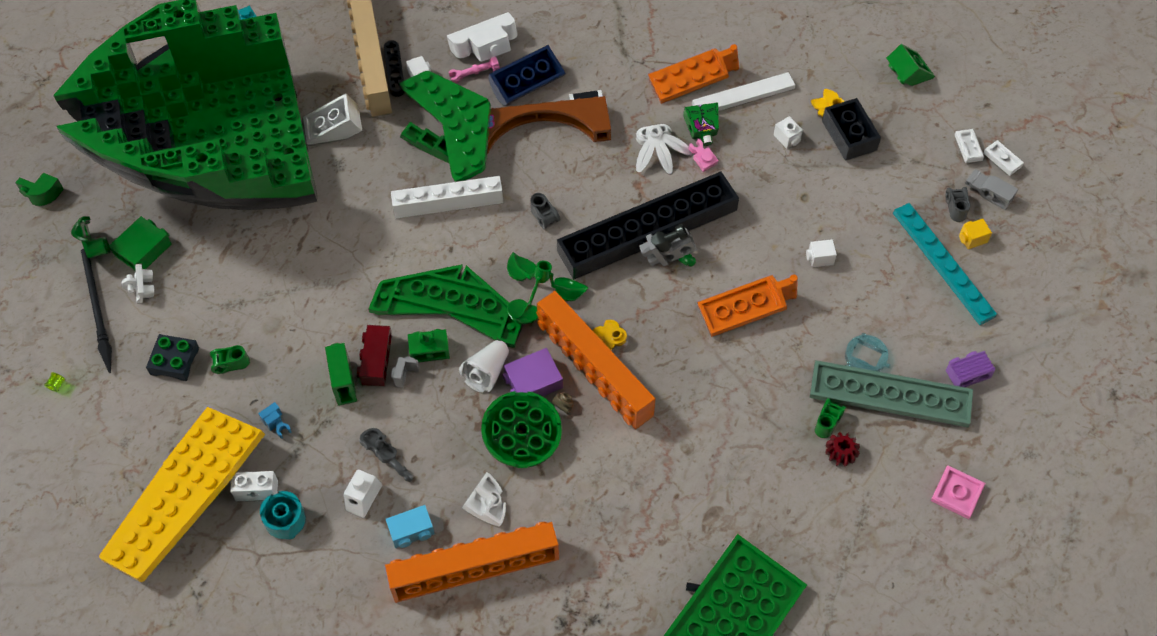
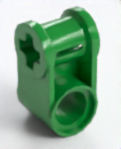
(227, 359)
(830, 416)

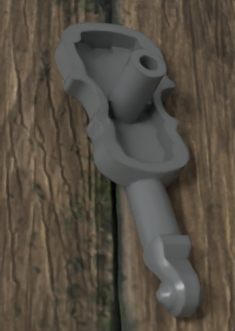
(375, 441)

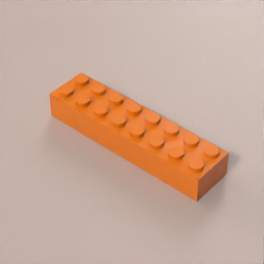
(595, 360)
(472, 561)

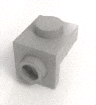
(400, 371)

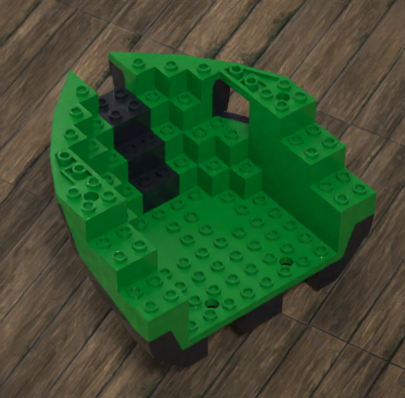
(199, 117)

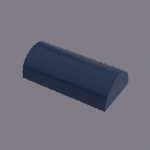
(525, 75)

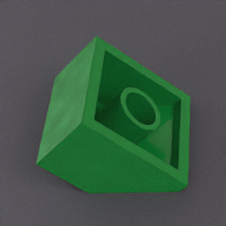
(909, 66)

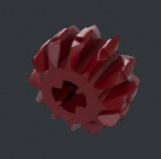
(842, 456)

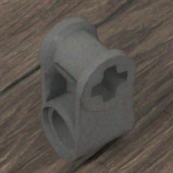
(958, 203)
(545, 212)

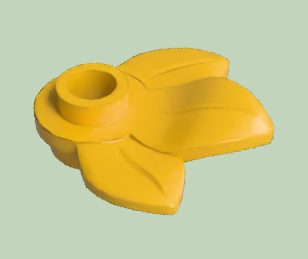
(829, 98)
(609, 332)

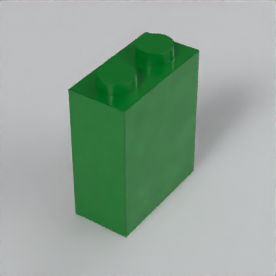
(140, 243)
(340, 374)

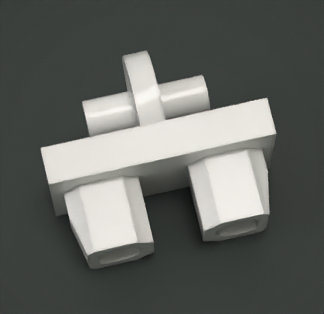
(140, 276)

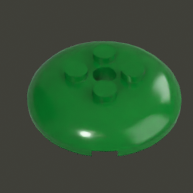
(527, 412)

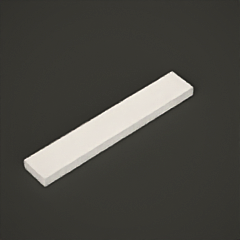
(749, 92)

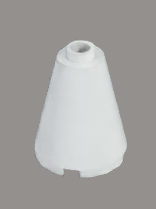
(485, 366)

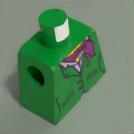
(702, 121)

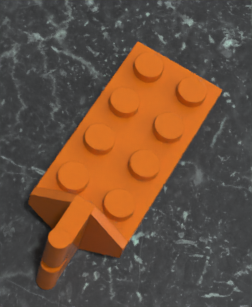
(694, 73)
(747, 303)

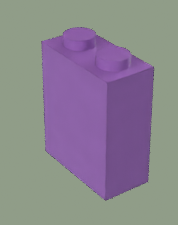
(533, 374)

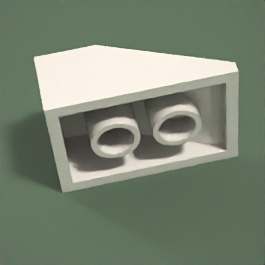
(333, 121)

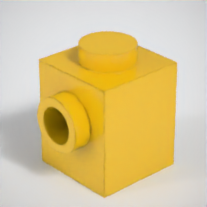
(975, 233)

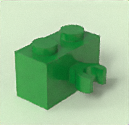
(429, 345)

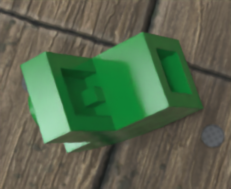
(41, 192)

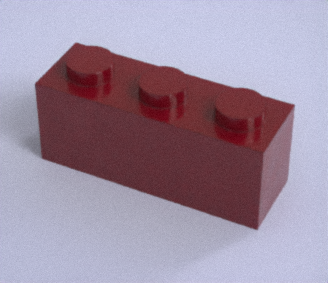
(375, 355)

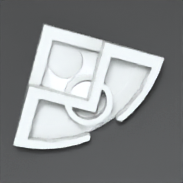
(486, 501)

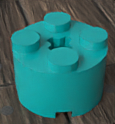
(283, 515)

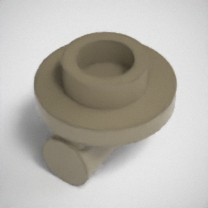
(563, 401)

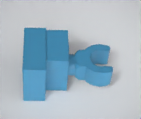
(271, 418)

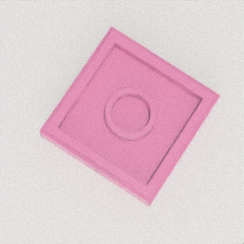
(958, 492)

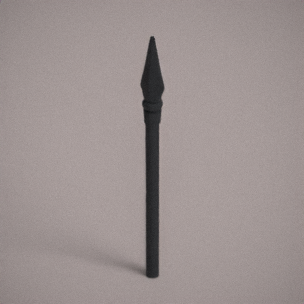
(102, 338)

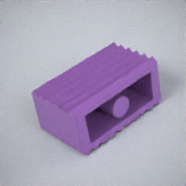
(970, 370)

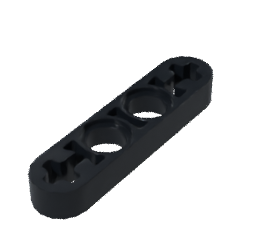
(394, 68)

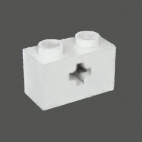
(253, 485)

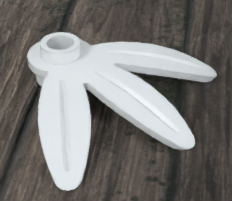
(658, 142)

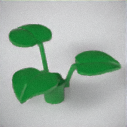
(522, 269)

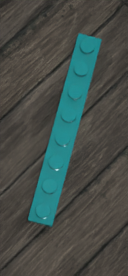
(945, 264)

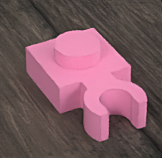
(703, 157)

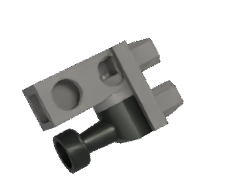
(668, 247)

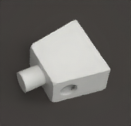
(363, 490)

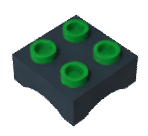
(172, 357)

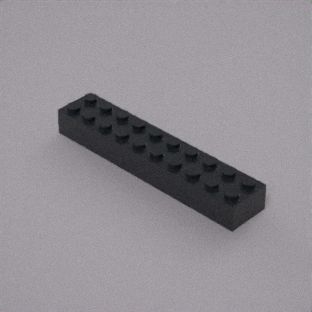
(623, 233)

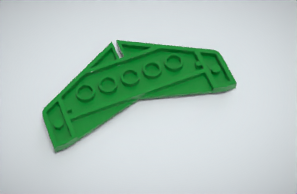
(463, 118)
(444, 293)

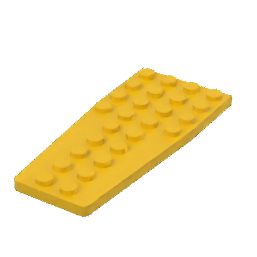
(180, 492)

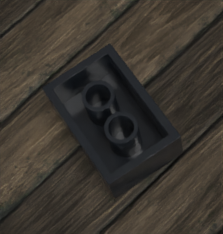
(851, 129)

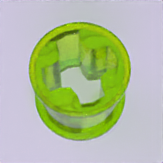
(54, 382)

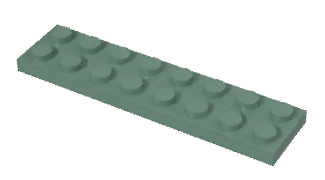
(892, 393)

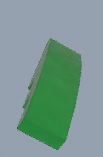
(426, 141)

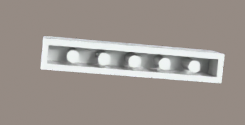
(447, 197)

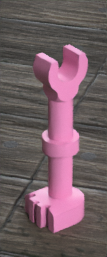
(475, 69)

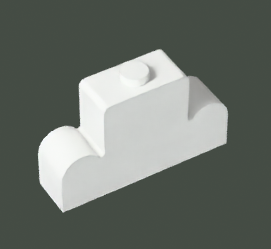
(485, 38)

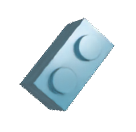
(410, 527)

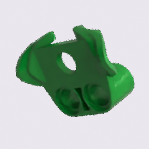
(92, 246)

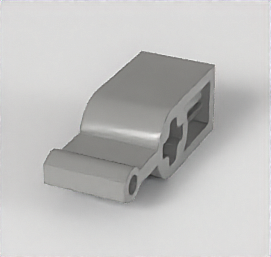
(992, 188)

